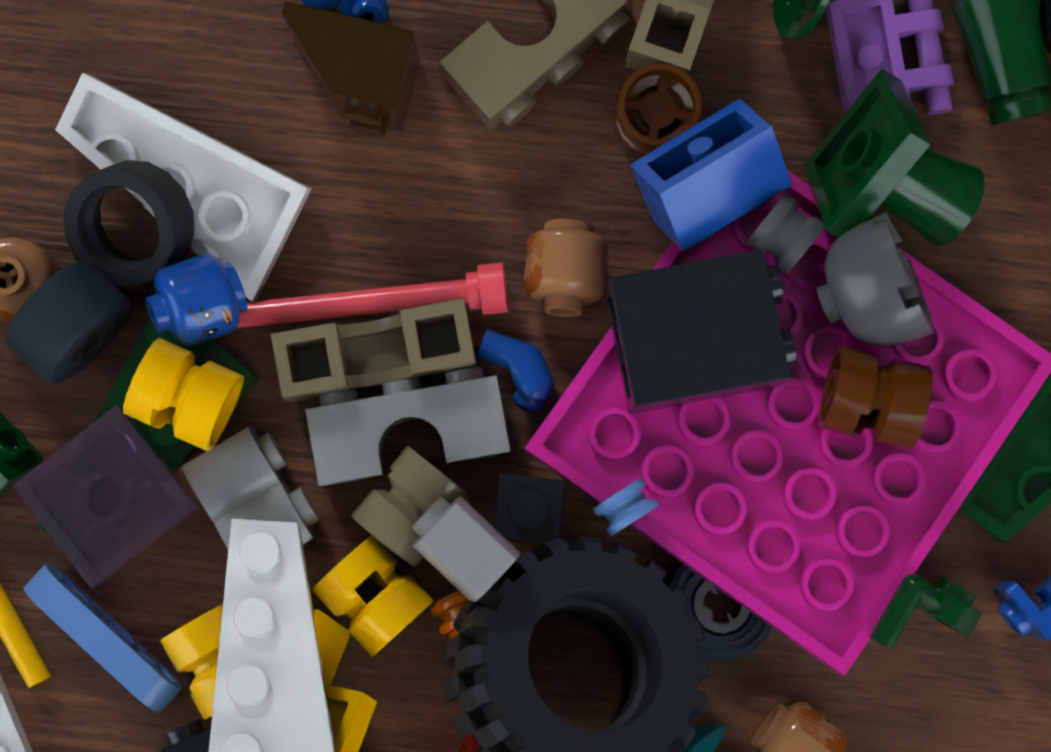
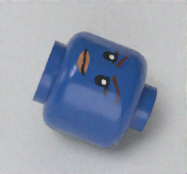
(196, 300)

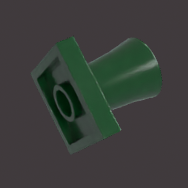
(884, 159)

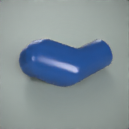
(526, 366)

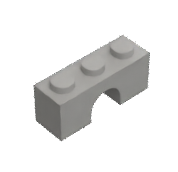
(351, 432)

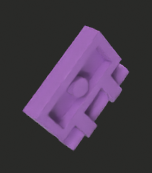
(867, 39)

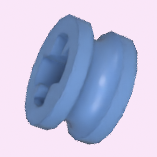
(625, 507)

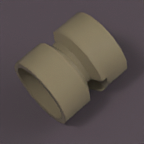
(412, 491)

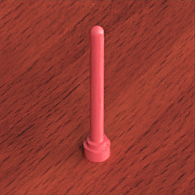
(481, 290)

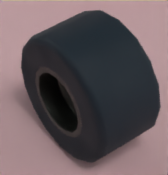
(68, 322)

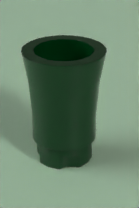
(1006, 56)

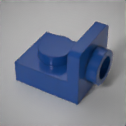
(1024, 614)

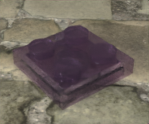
(105, 496)

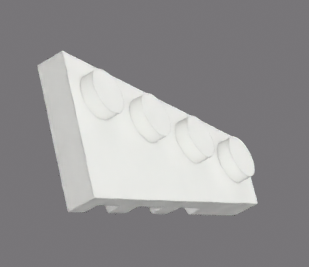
(237, 202)
(268, 651)

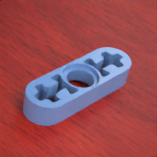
(103, 637)

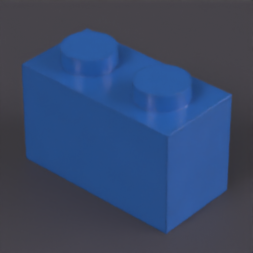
(711, 174)

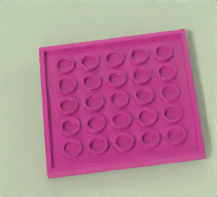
(766, 502)

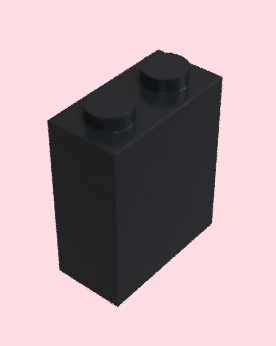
(699, 331)

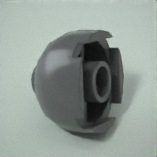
(874, 286)

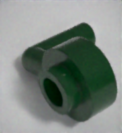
(945, 604)

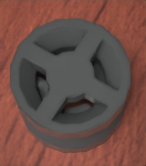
(786, 234)

